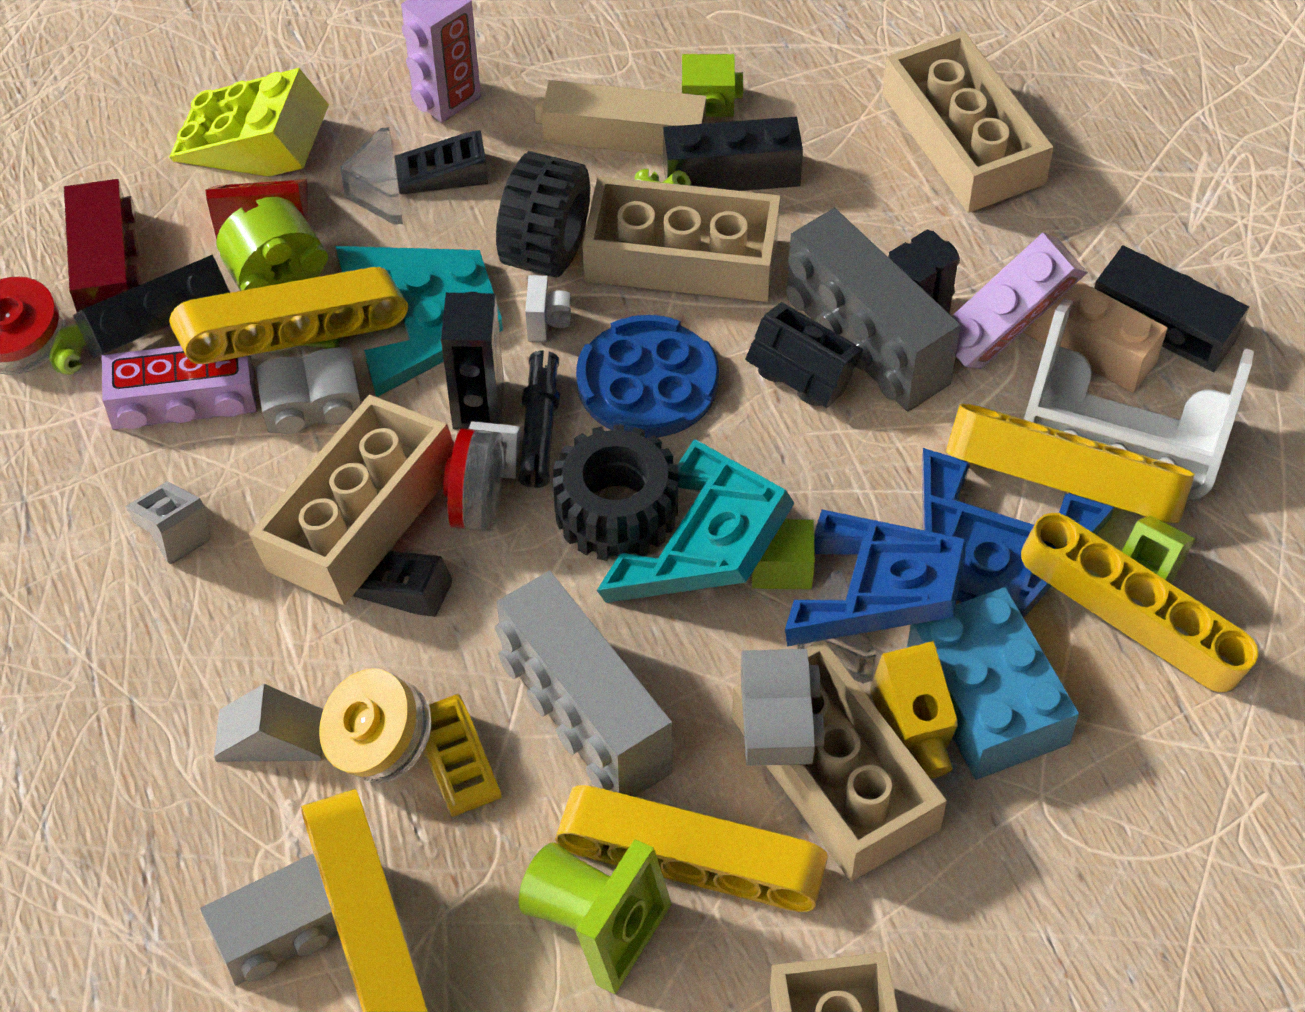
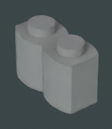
(308, 390)
(779, 707)

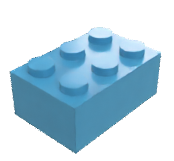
(999, 684)

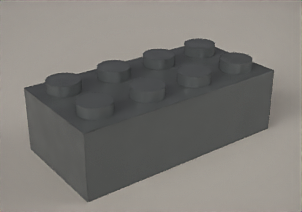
(874, 304)

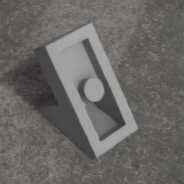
(173, 519)

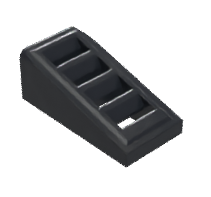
(466, 167)
(422, 593)

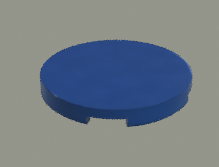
(647, 376)

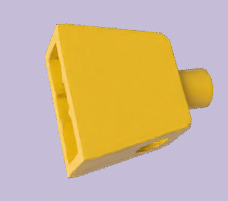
(917, 704)

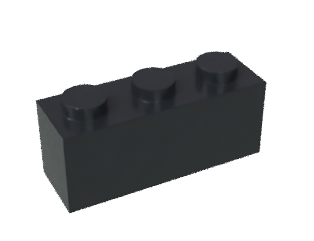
(736, 153)
(147, 306)
(1198, 318)
(472, 358)

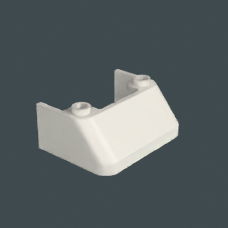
(1193, 442)

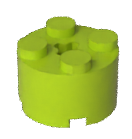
(270, 245)

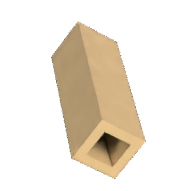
(614, 116)

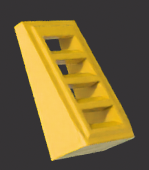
(449, 723)

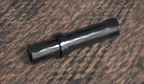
(540, 401)

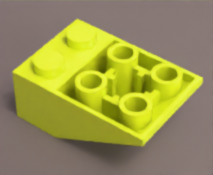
(253, 125)

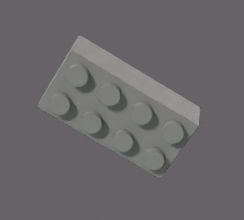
(583, 688)

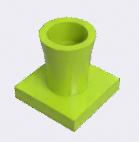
(609, 913)

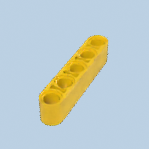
(287, 315)
(1070, 463)
(1163, 602)
(695, 847)
(362, 905)

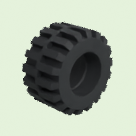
(543, 214)
(608, 461)

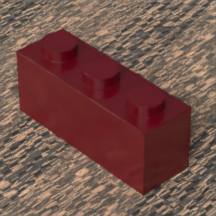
(99, 242)

